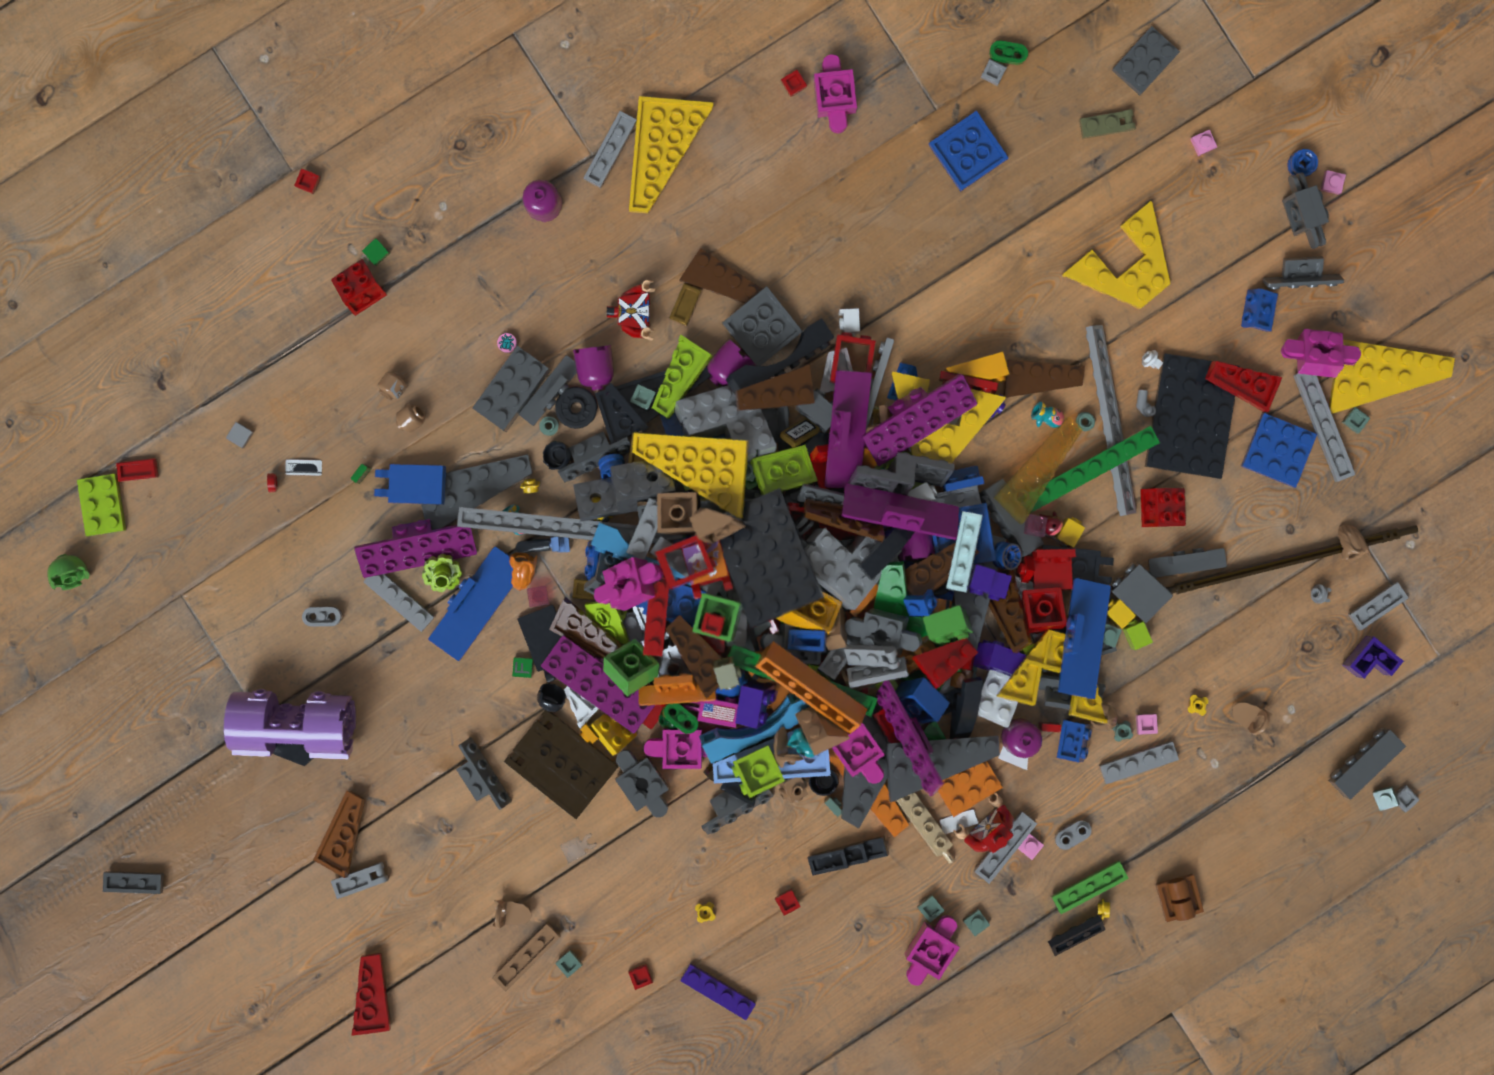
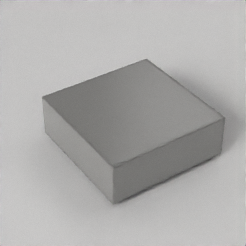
(993, 72)
(239, 435)
(1406, 798)

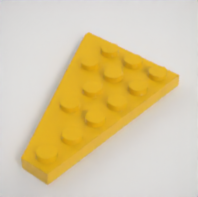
(661, 140)
(1384, 373)
(704, 464)

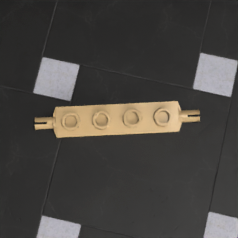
(926, 826)

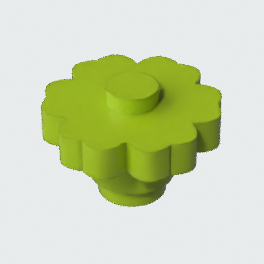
(441, 573)

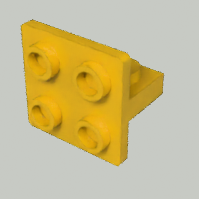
(611, 733)

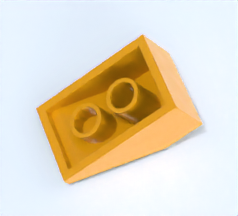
(987, 368)
(815, 616)

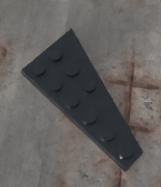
(616, 424)

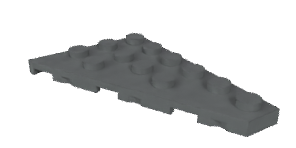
(858, 792)

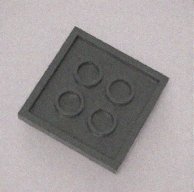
(762, 326)

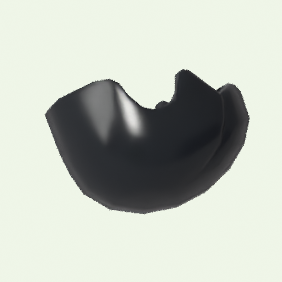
(556, 455)
(551, 697)
(824, 784)

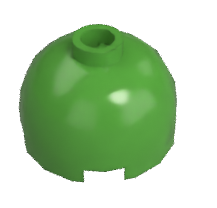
(67, 572)

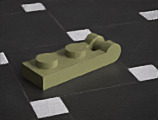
(1106, 124)

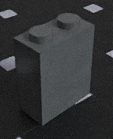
(1141, 591)

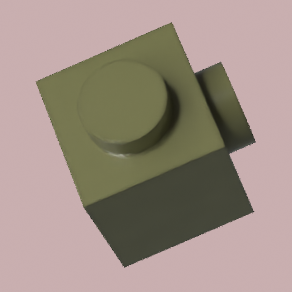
(727, 673)

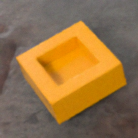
(587, 734)

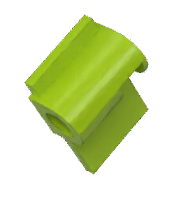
(611, 621)

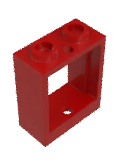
(847, 337)
(667, 570)

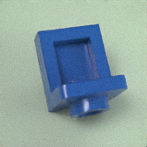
(920, 604)

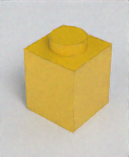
(1070, 532)
(1119, 613)

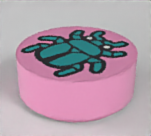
(507, 343)

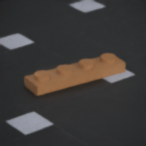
(526, 956)

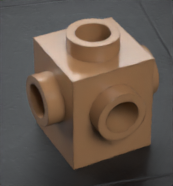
(793, 789)

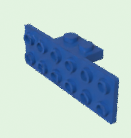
(474, 605)
(1084, 638)

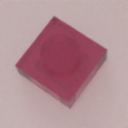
(1035, 525)
(538, 596)

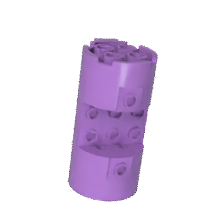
(258, 722)

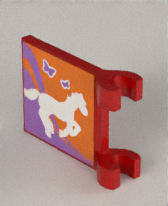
(695, 563)

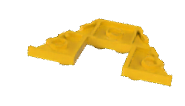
(1141, 280)
(950, 439)
(1047, 655)

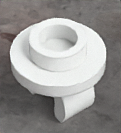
(1150, 359)

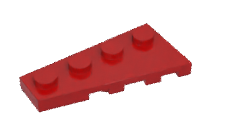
(1248, 385)

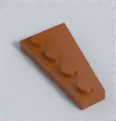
(340, 839)

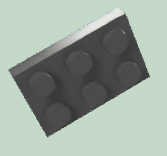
(1145, 60)

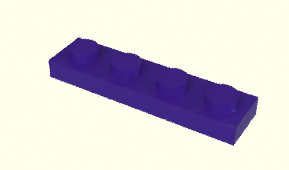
(718, 991)

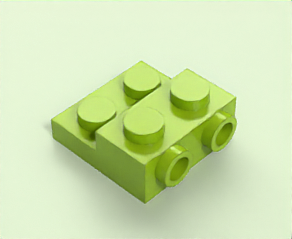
(757, 771)

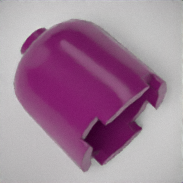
(542, 200)
(726, 362)
(594, 366)
(918, 547)
(1021, 738)

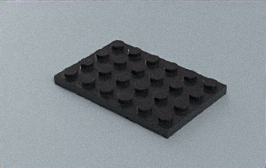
(1190, 419)
(769, 561)

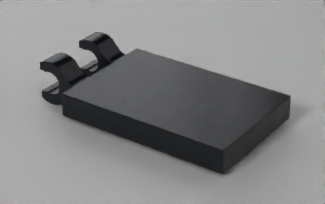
(1086, 564)
(539, 637)

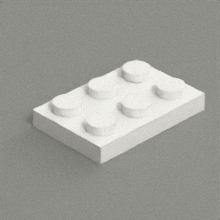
(992, 707)

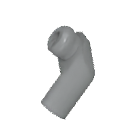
(1142, 404)

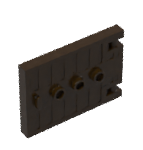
(561, 764)

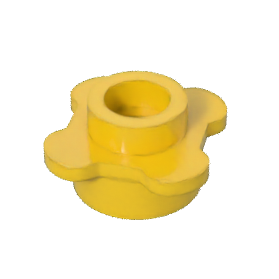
(530, 486)
(1195, 700)
(1104, 909)
(705, 917)

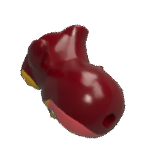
(1055, 521)

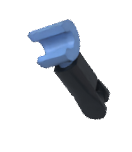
(558, 544)

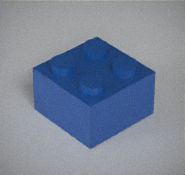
(921, 700)

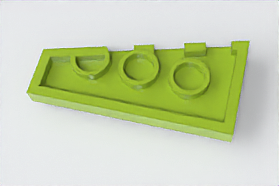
(686, 366)

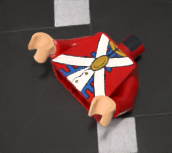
(634, 311)
(992, 831)

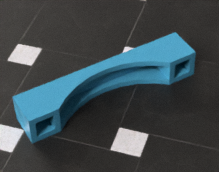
(611, 540)
(724, 742)

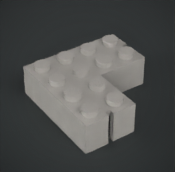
(717, 414)
(837, 566)

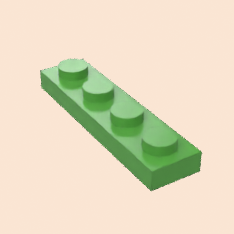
(1089, 887)

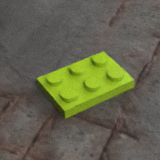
(783, 470)
(101, 505)

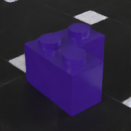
(989, 582)
(1372, 654)
(997, 658)
(753, 703)

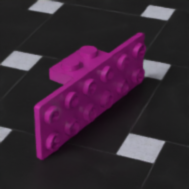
(918, 417)
(847, 426)
(900, 511)
(413, 546)
(586, 677)
(912, 738)

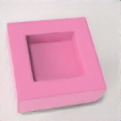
(1203, 143)
(1333, 182)
(1146, 724)
(1030, 846)

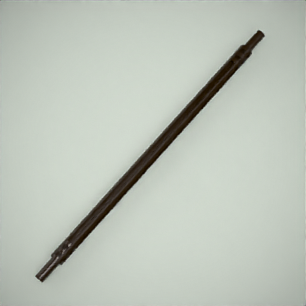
(1190, 585)

